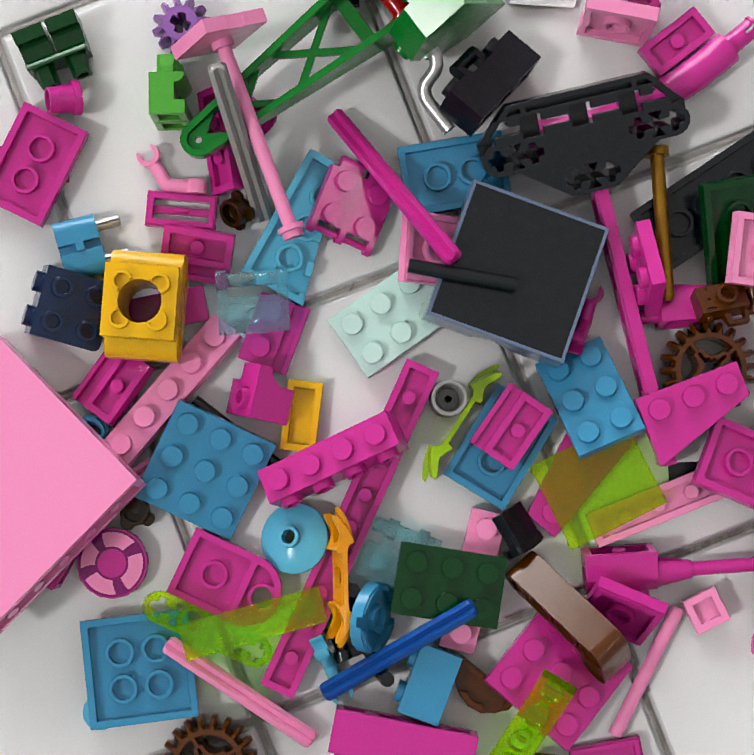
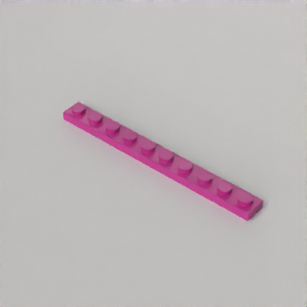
(360, 508)

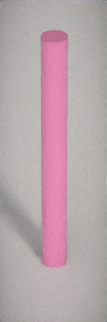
(646, 672)

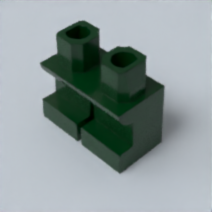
(71, 47)

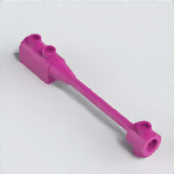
(643, 570)

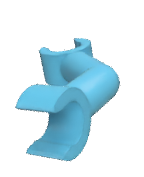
(326, 659)

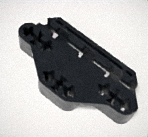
(583, 139)

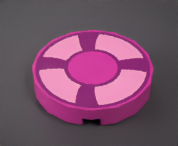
(113, 563)

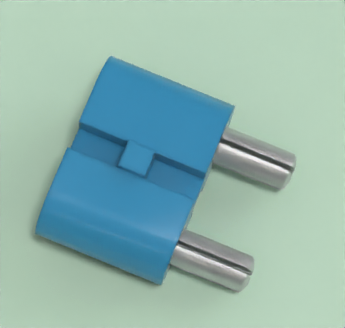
(81, 244)

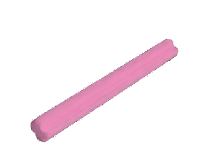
(242, 693)

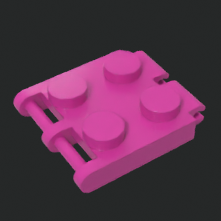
(350, 205)

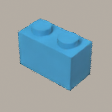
(427, 683)

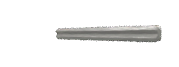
(239, 140)

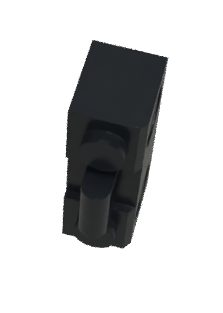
(499, 72)

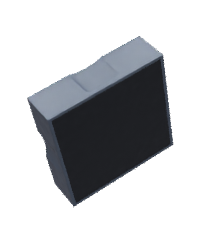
(528, 240)

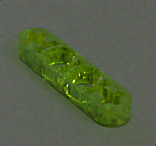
(163, 619)

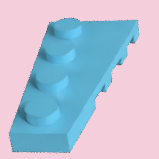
(298, 253)

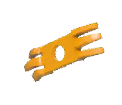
(339, 541)

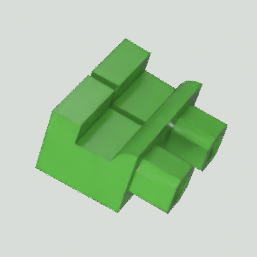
(167, 94)

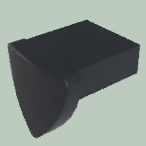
(517, 530)

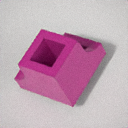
(259, 395)

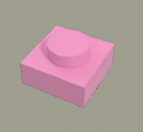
(705, 610)

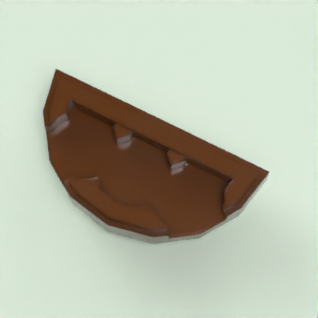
(476, 692)

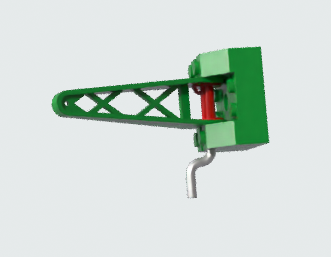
(416, 31)

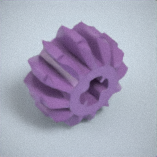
(174, 16)

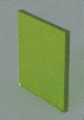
(598, 490)

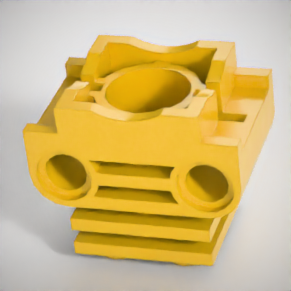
(161, 336)

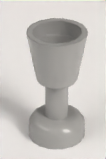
(457, 396)

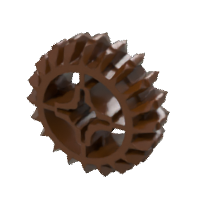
(696, 356)
(194, 733)

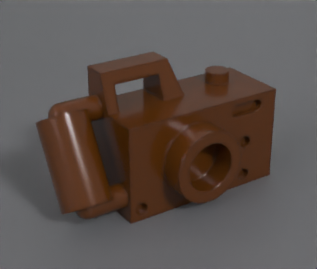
(723, 303)

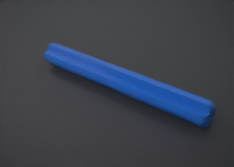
(399, 649)

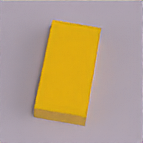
(303, 415)

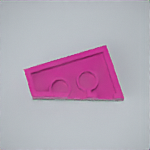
(689, 408)

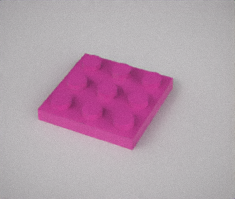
(543, 648)

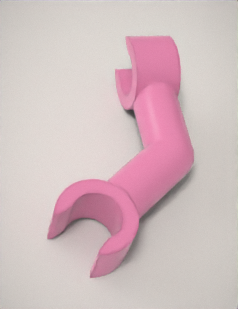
(168, 184)

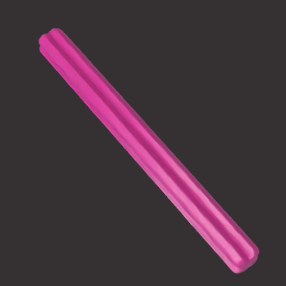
(394, 187)

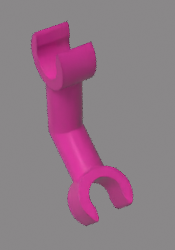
(584, 323)

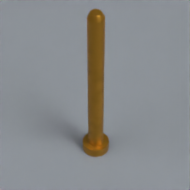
(661, 214)

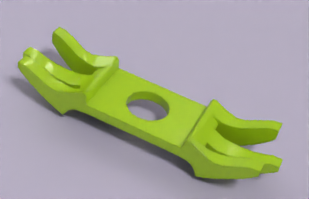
(477, 387)

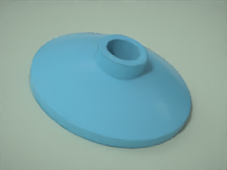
(309, 541)

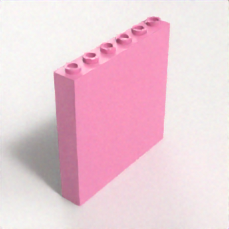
(54, 483)

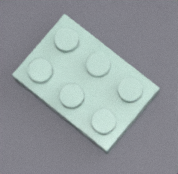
(384, 323)

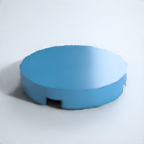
(371, 617)

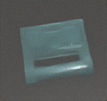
(255, 312)

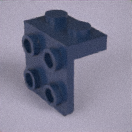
(65, 308)

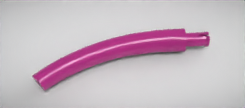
(694, 73)

